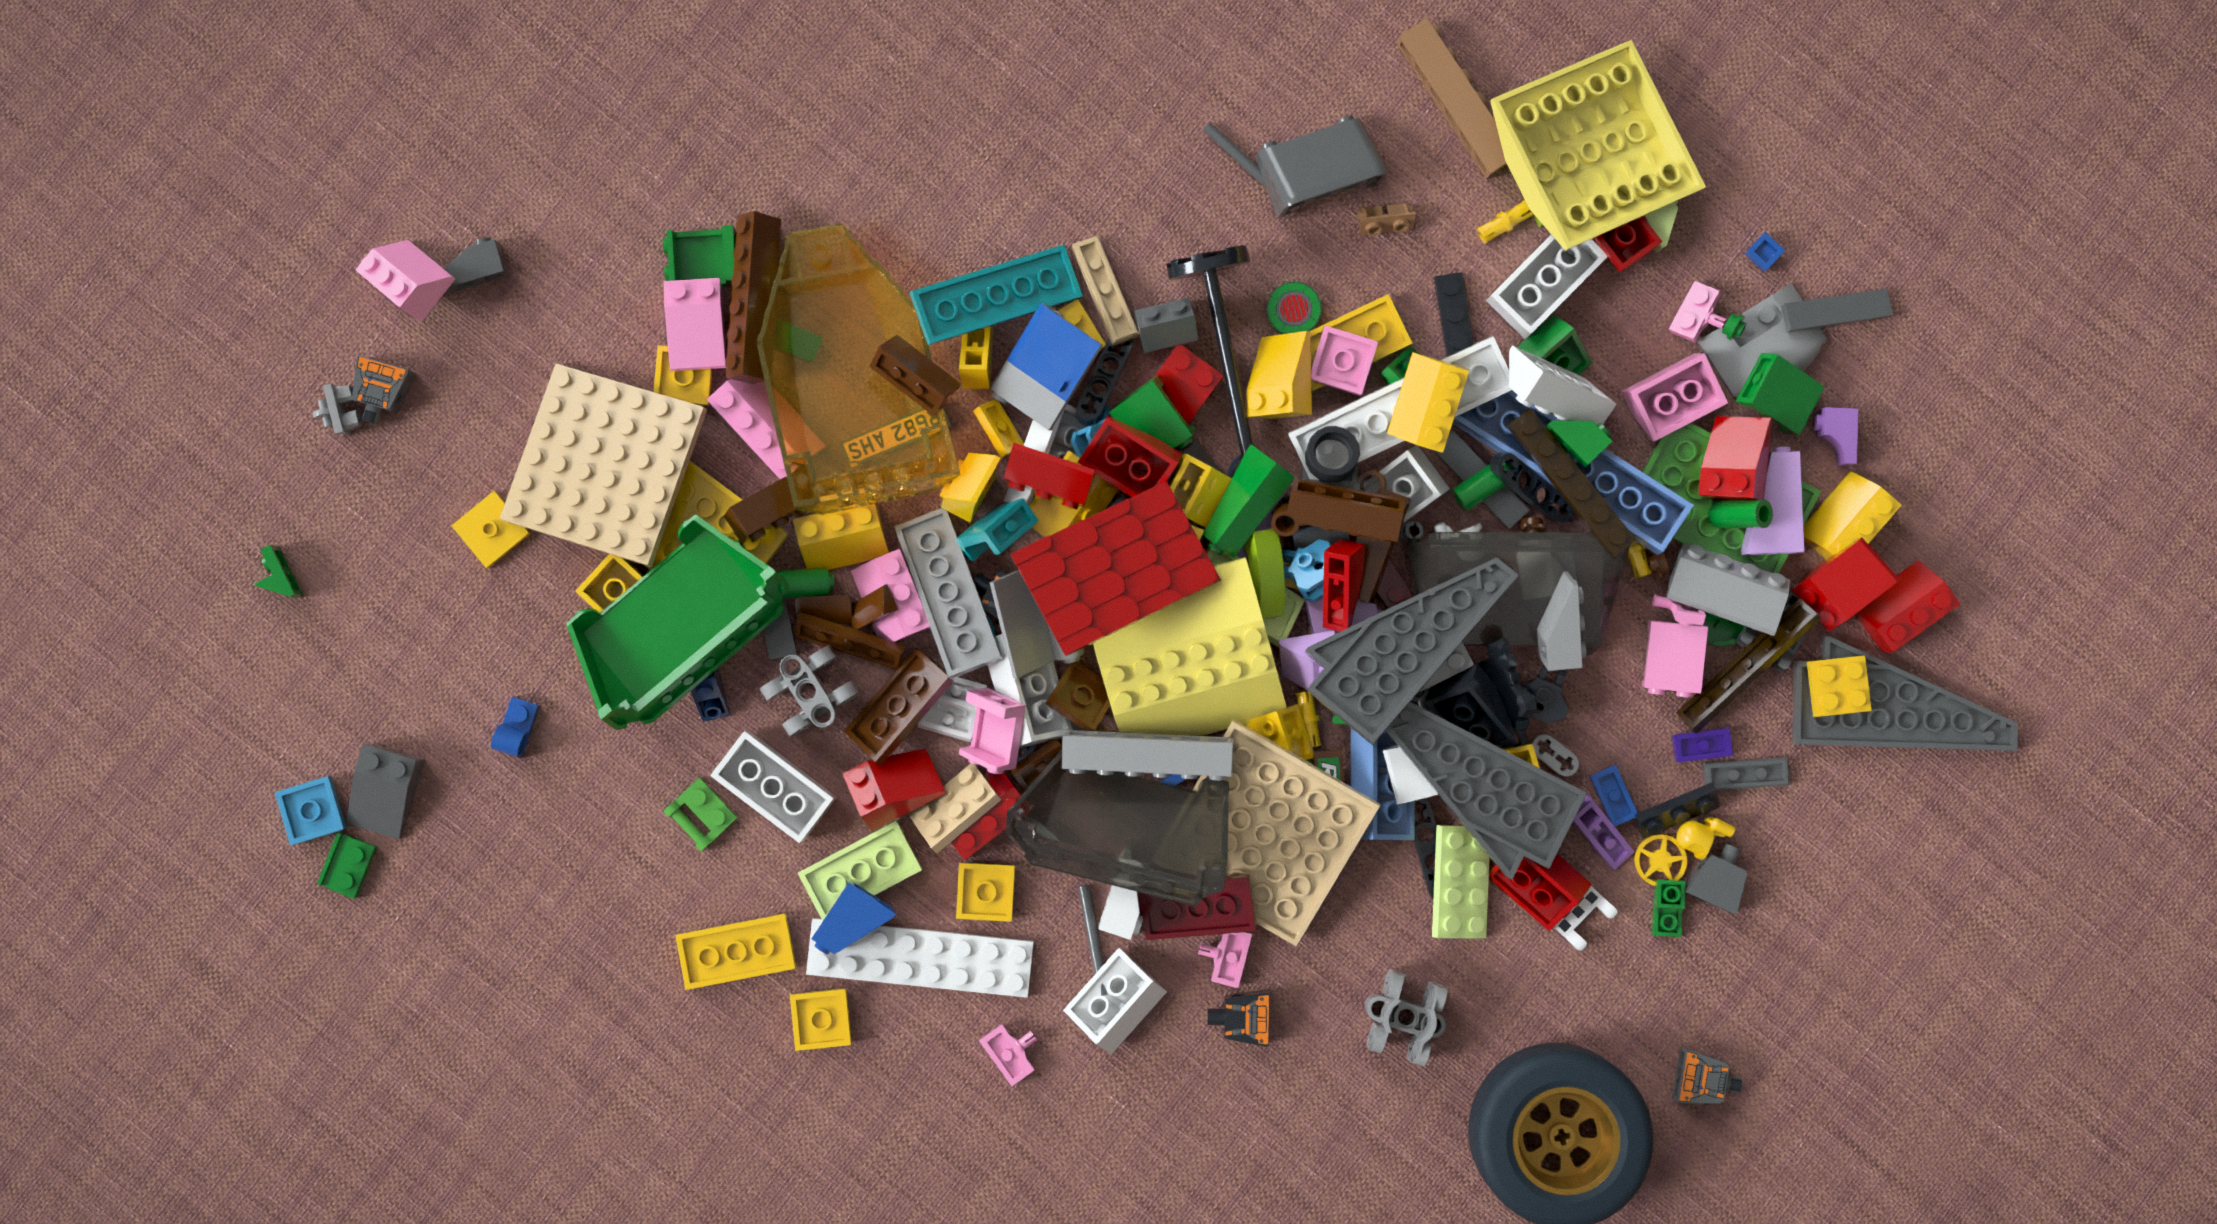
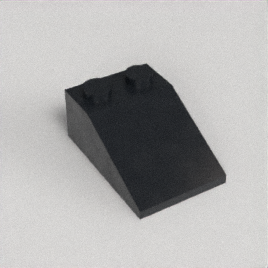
(1473, 705)

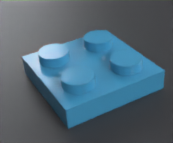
(310, 810)

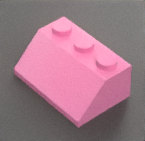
(406, 277)
(1675, 396)
(893, 571)

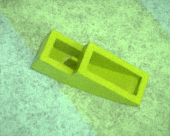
(1267, 571)

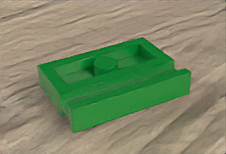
(347, 865)

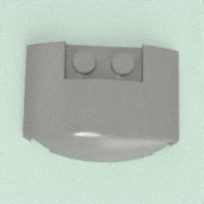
(1762, 334)

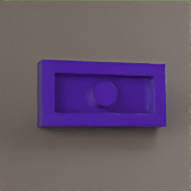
(1702, 745)

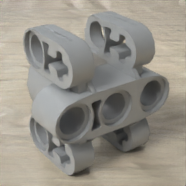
(810, 707)
(1432, 1003)

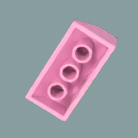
(749, 414)

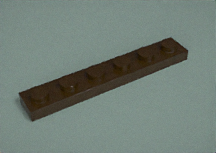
(1571, 483)
(1747, 666)

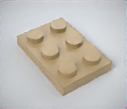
(965, 801)

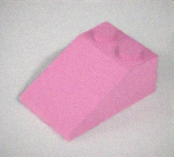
(695, 324)

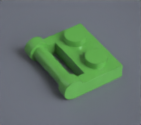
(707, 807)

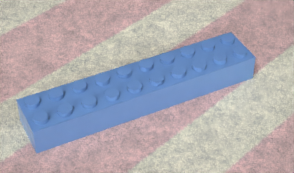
(1638, 500)

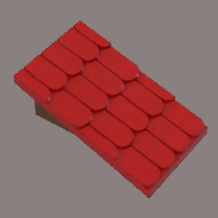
(1115, 568)

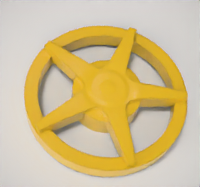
(1660, 859)

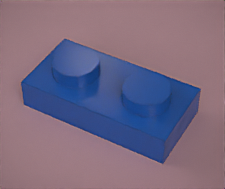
(1613, 795)

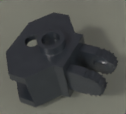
(1549, 695)

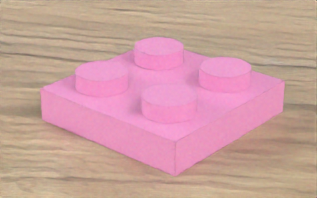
(1343, 360)

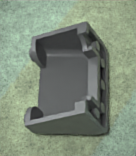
(1320, 165)

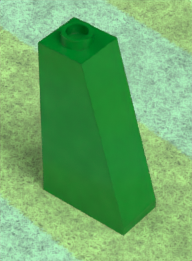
(1246, 501)

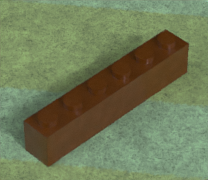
(752, 283)

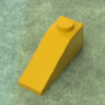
(976, 359)

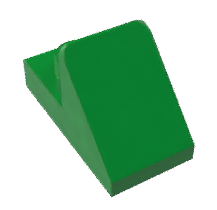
(1398, 367)
(282, 578)

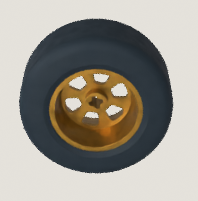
(1617, 1153)

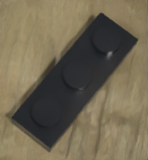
(1453, 313)
(1677, 810)

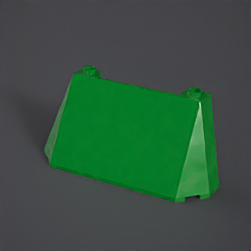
(675, 625)

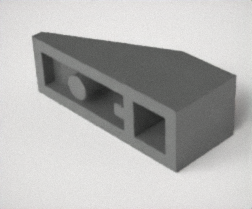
(477, 265)

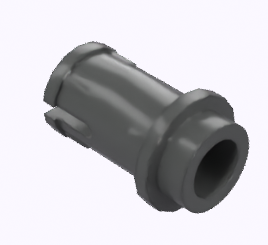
(1404, 532)

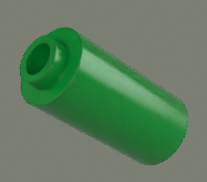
(1478, 488)
(1740, 513)
(807, 582)

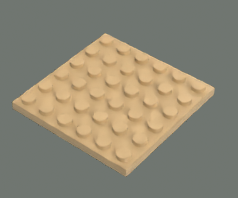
(603, 464)
(1288, 830)

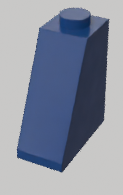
(851, 918)

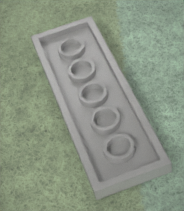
(948, 593)

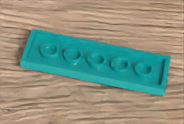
(995, 294)

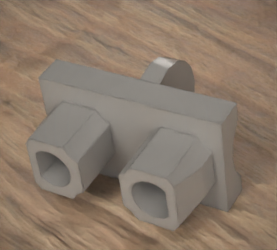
(335, 410)

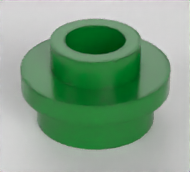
(1734, 326)

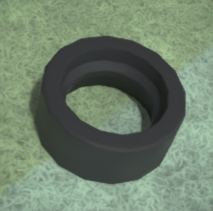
(1338, 434)

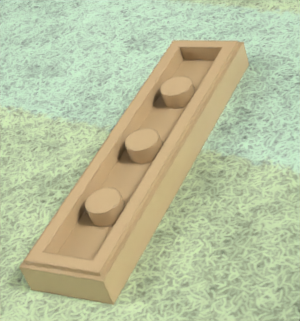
(1105, 290)

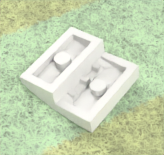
(952, 713)

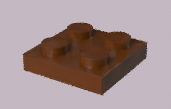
(1080, 697)

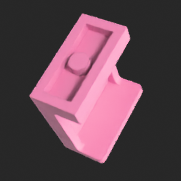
(1675, 658)
(995, 730)

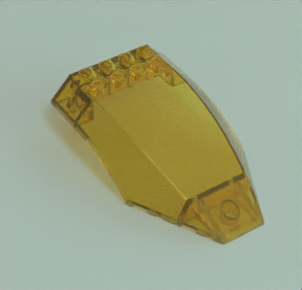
(837, 421)

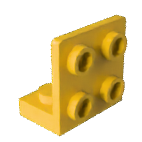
(1285, 729)

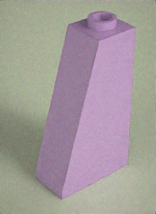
(1785, 495)

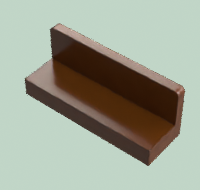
(914, 374)

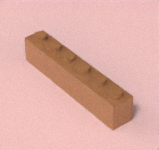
(1454, 94)

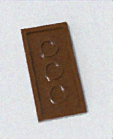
(898, 706)

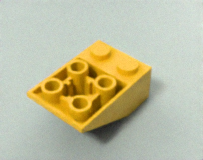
(1198, 488)

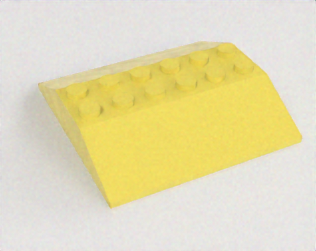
(1594, 146)
(1193, 662)

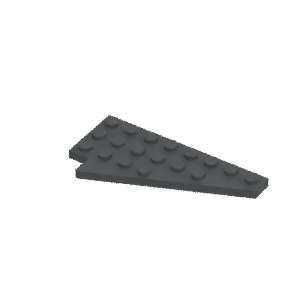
(1391, 656)
(1903, 713)
(1496, 796)

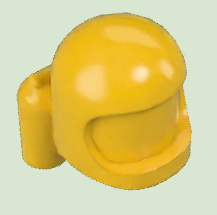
(1699, 837)

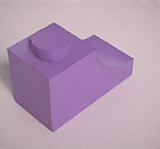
(1840, 430)

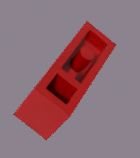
(1342, 583)

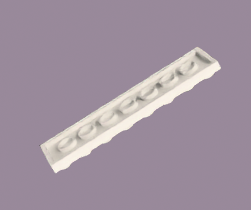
(1371, 415)
(929, 960)

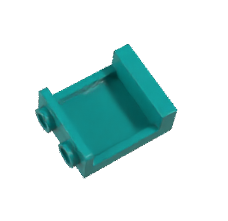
(997, 529)

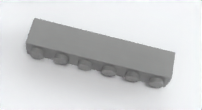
(1147, 754)

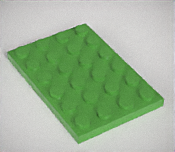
(1677, 466)

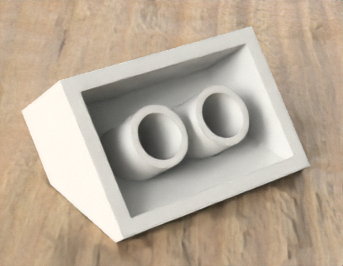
(1115, 1015)

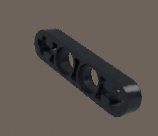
(1105, 377)
(1532, 486)
(1427, 848)

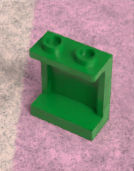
(700, 254)
(1780, 393)
(1154, 414)

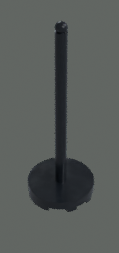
(1208, 265)

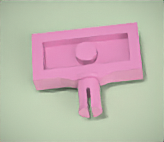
(1697, 312)
(1682, 613)
(1228, 957)
(1009, 1053)

